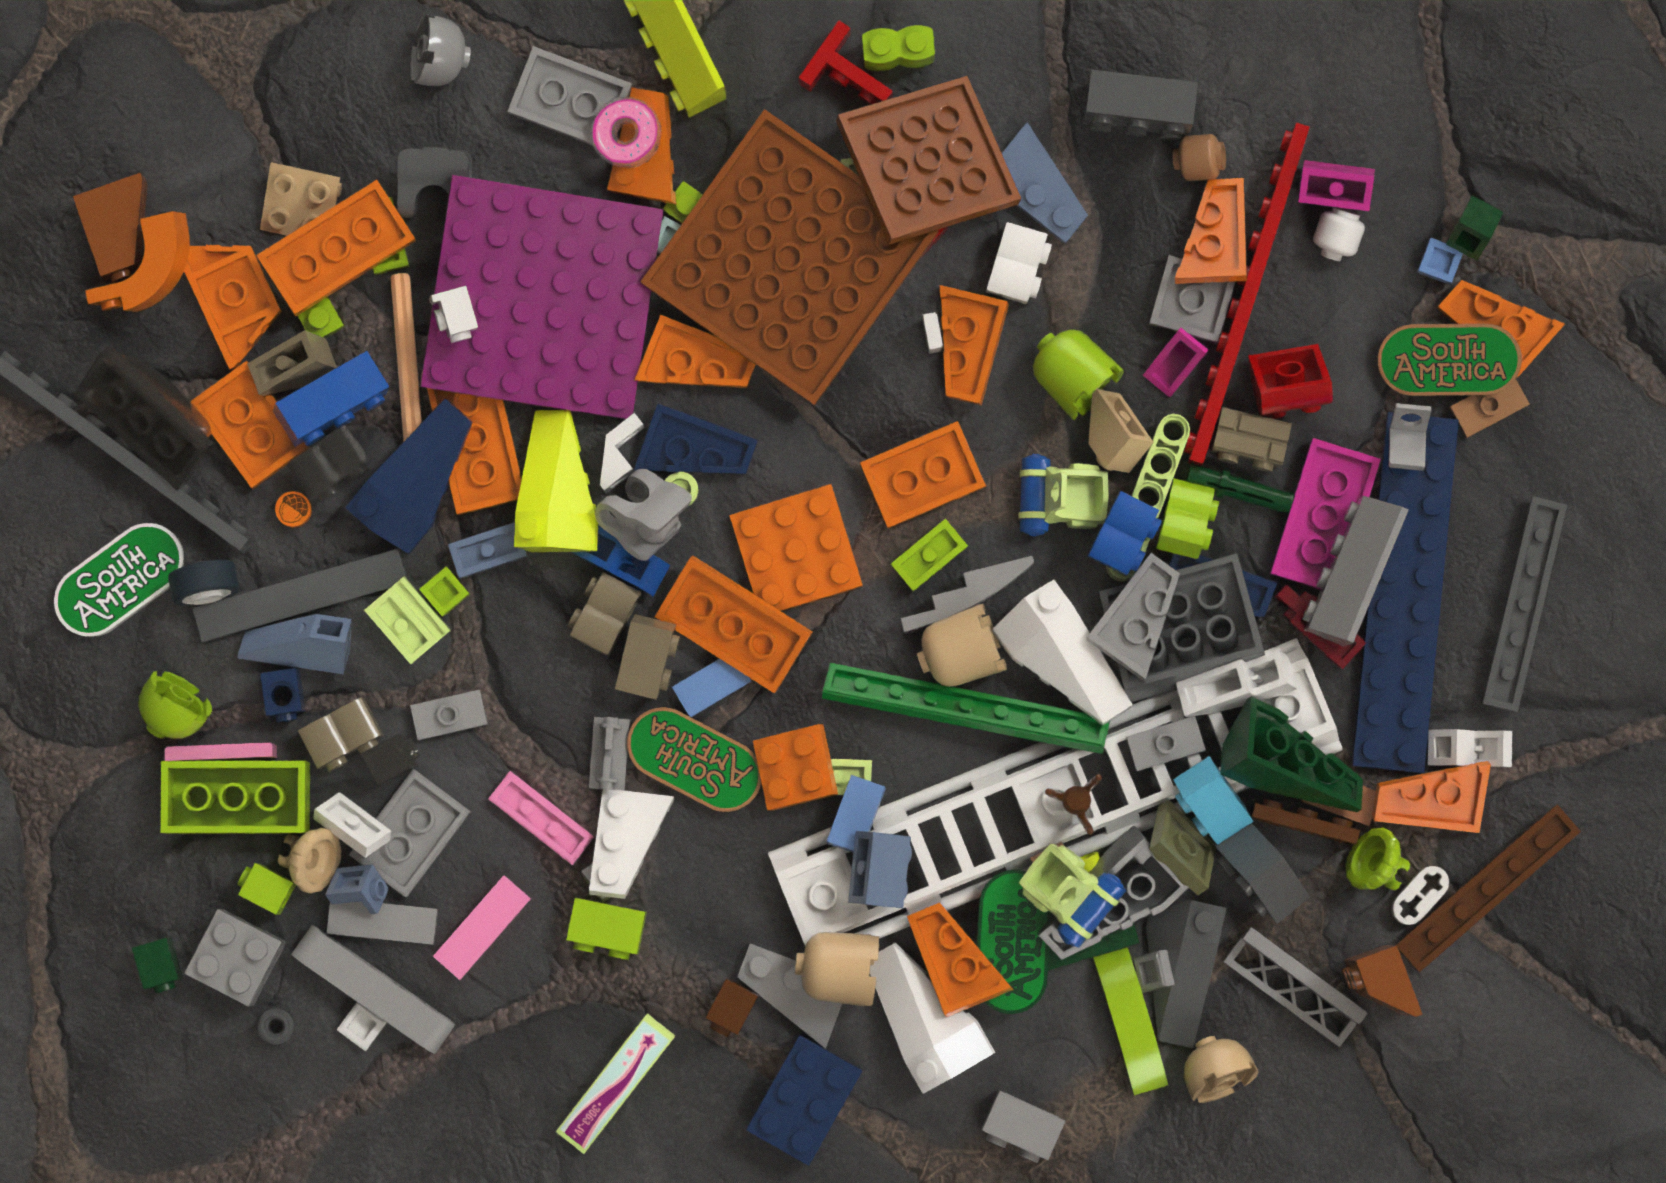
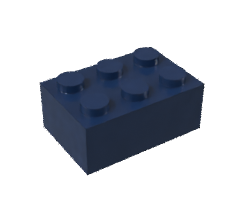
(804, 1100)

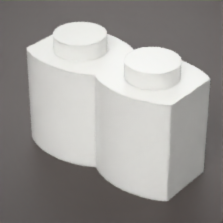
(1017, 263)

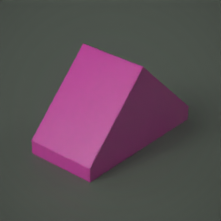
(1175, 362)

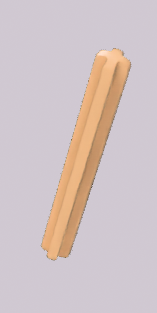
(406, 353)

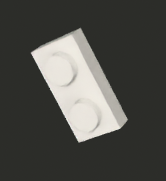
(352, 824)

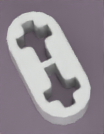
(1426, 901)

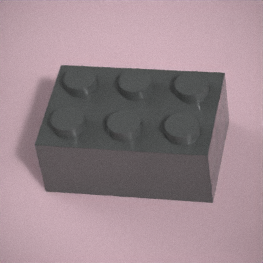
(1140, 104)

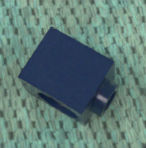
(271, 683)

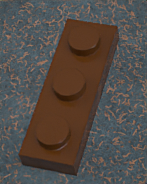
(1305, 822)

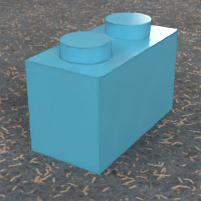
(1212, 800)

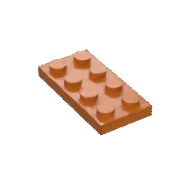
(336, 248)
(488, 464)
(734, 624)

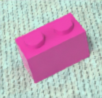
(1336, 185)

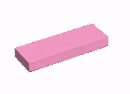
(221, 752)
(541, 818)
(482, 927)

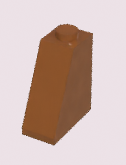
(113, 225)

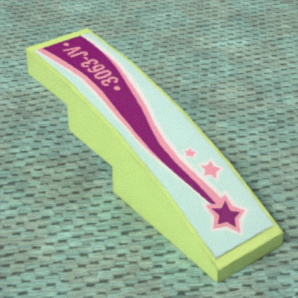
(615, 1083)

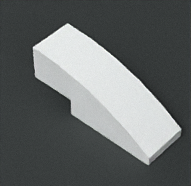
(1236, 682)

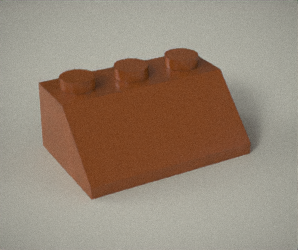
(1382, 979)

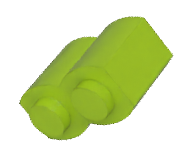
(888, 48)
(1186, 519)

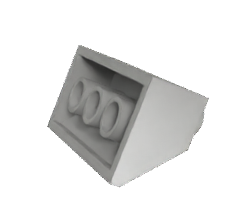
(1354, 570)

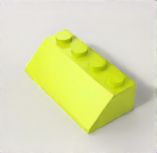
(680, 53)

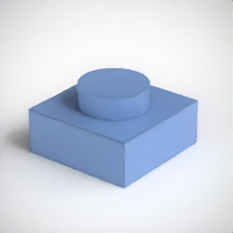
(1439, 261)

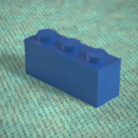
(331, 400)

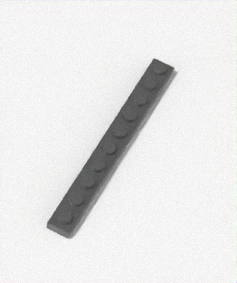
(121, 451)

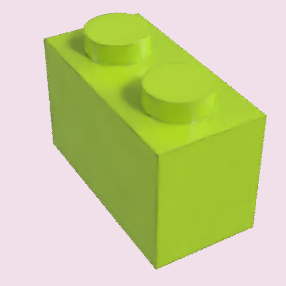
(606, 927)

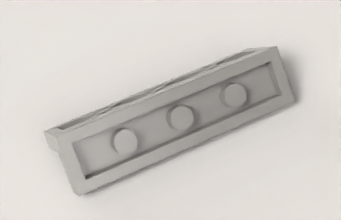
(1304, 976)

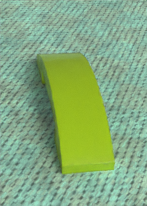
(1131, 1021)

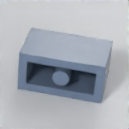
(879, 869)

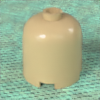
(961, 648)
(838, 967)

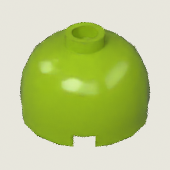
(171, 707)

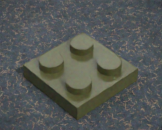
(1182, 847)

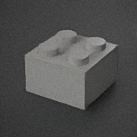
(235, 957)

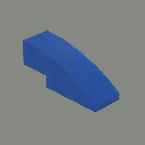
(618, 562)

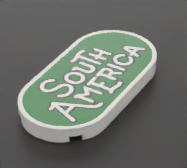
(118, 580)

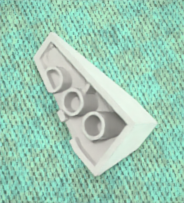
(1053, 643)
(928, 1040)

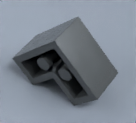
(1261, 873)

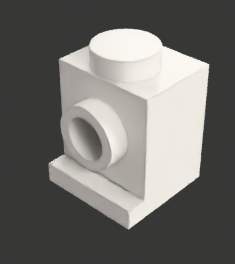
(455, 313)

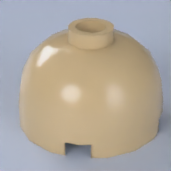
(1217, 1068)

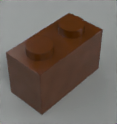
(731, 1008)

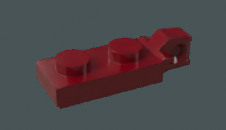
(1296, 607)

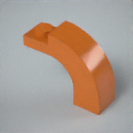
(162, 266)

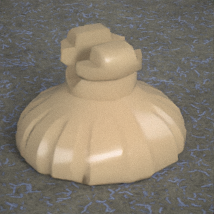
(312, 859)

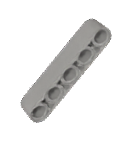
(373, 989)

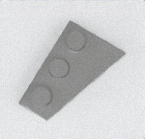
(1137, 616)
(776, 982)

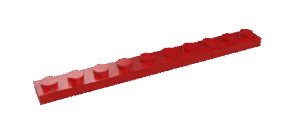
(1241, 308)

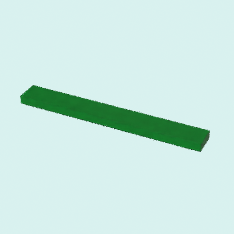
(964, 708)

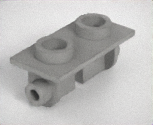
(609, 753)

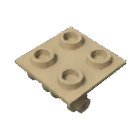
(296, 198)

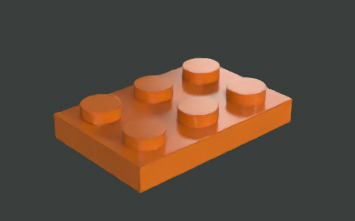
(247, 426)
(922, 474)

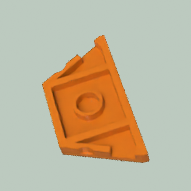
(232, 297)

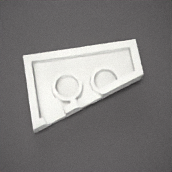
(624, 834)

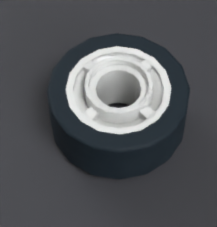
(203, 582)

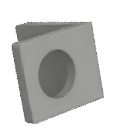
(1408, 439)

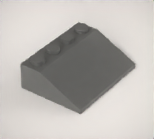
(1204, 627)

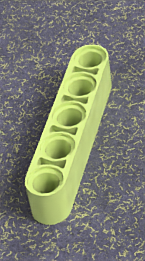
(1158, 482)

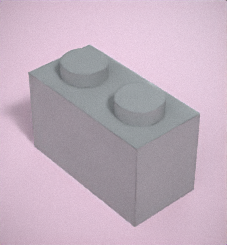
(1023, 1126)

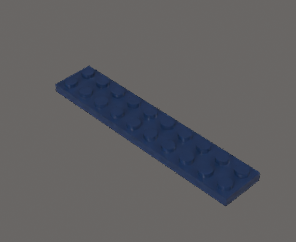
(1406, 609)

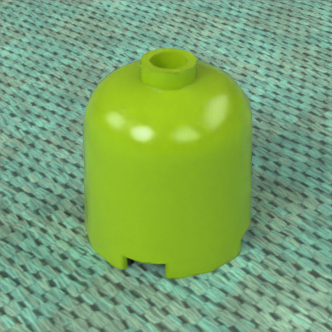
(1073, 369)

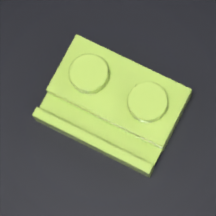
(407, 620)

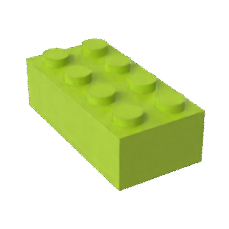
(235, 797)

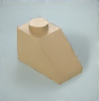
(1116, 432)

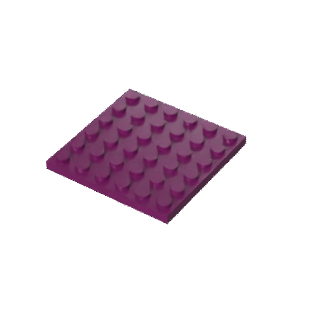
(550, 297)

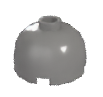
(438, 52)

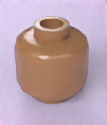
(1200, 157)

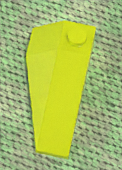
(554, 496)

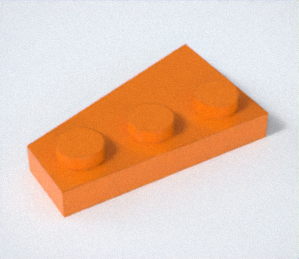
(654, 177)
(1218, 236)

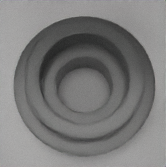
(264, 1026)

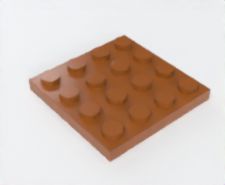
(928, 159)

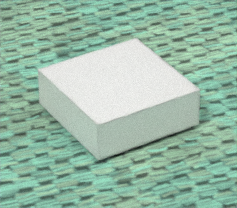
(932, 332)
(361, 1026)

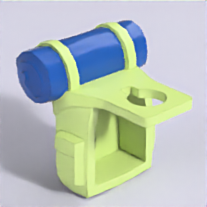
(1061, 495)
(1070, 893)

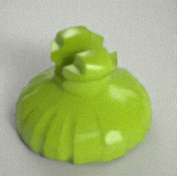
(1375, 861)

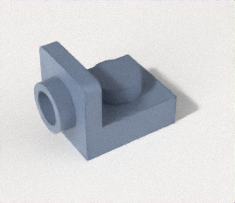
(357, 885)

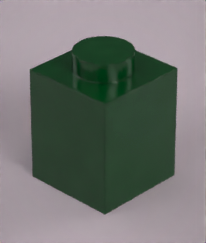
(1474, 228)
(158, 965)

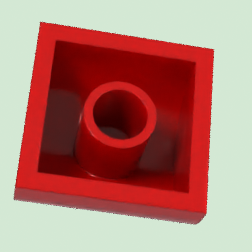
(1290, 381)

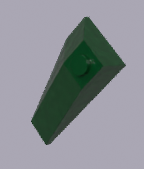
(1278, 759)

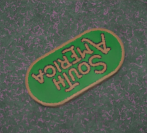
(1449, 359)
(694, 759)

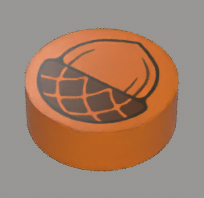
(293, 509)

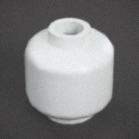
(1338, 233)

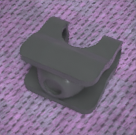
(427, 167)

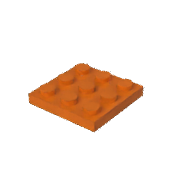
(796, 549)

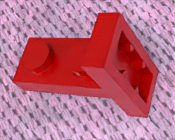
(842, 70)

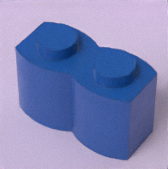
(1124, 533)

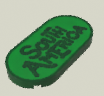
(1011, 942)

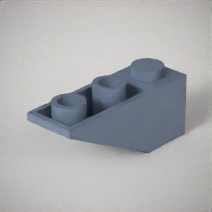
(304, 642)

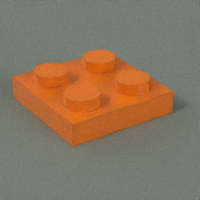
(795, 767)

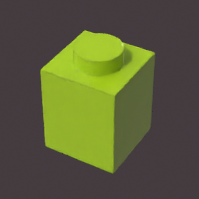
(266, 888)

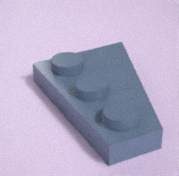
(1042, 187)

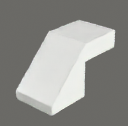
(614, 465)
(1468, 747)

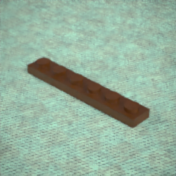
(1487, 888)

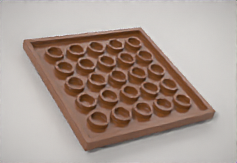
(785, 259)

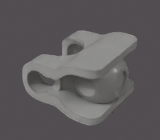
(650, 517)

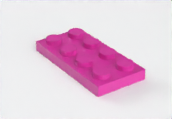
(1325, 489)

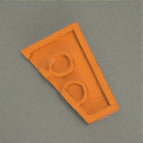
(1478, 306)
(971, 339)
(692, 358)
(1435, 799)
(954, 962)

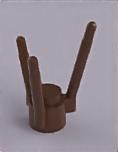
(1077, 800)

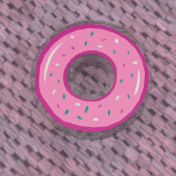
(609, 120)

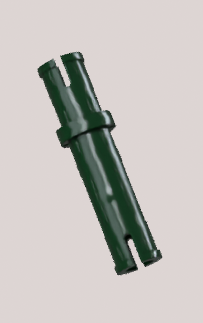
(1241, 489)

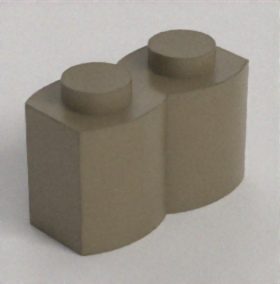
(604, 614)
(341, 734)

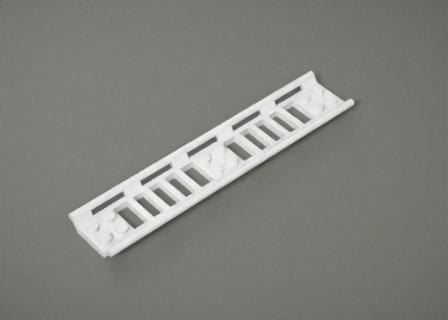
(820, 883)

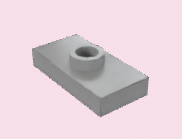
(449, 715)
(1165, 743)

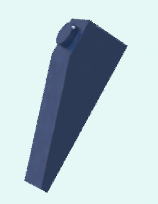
(409, 485)

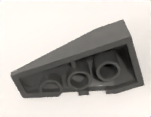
(1148, 887)
(1191, 937)

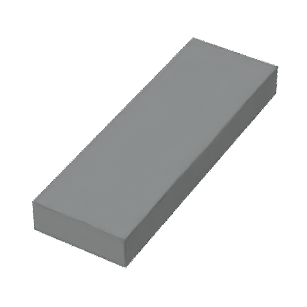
(391, 923)

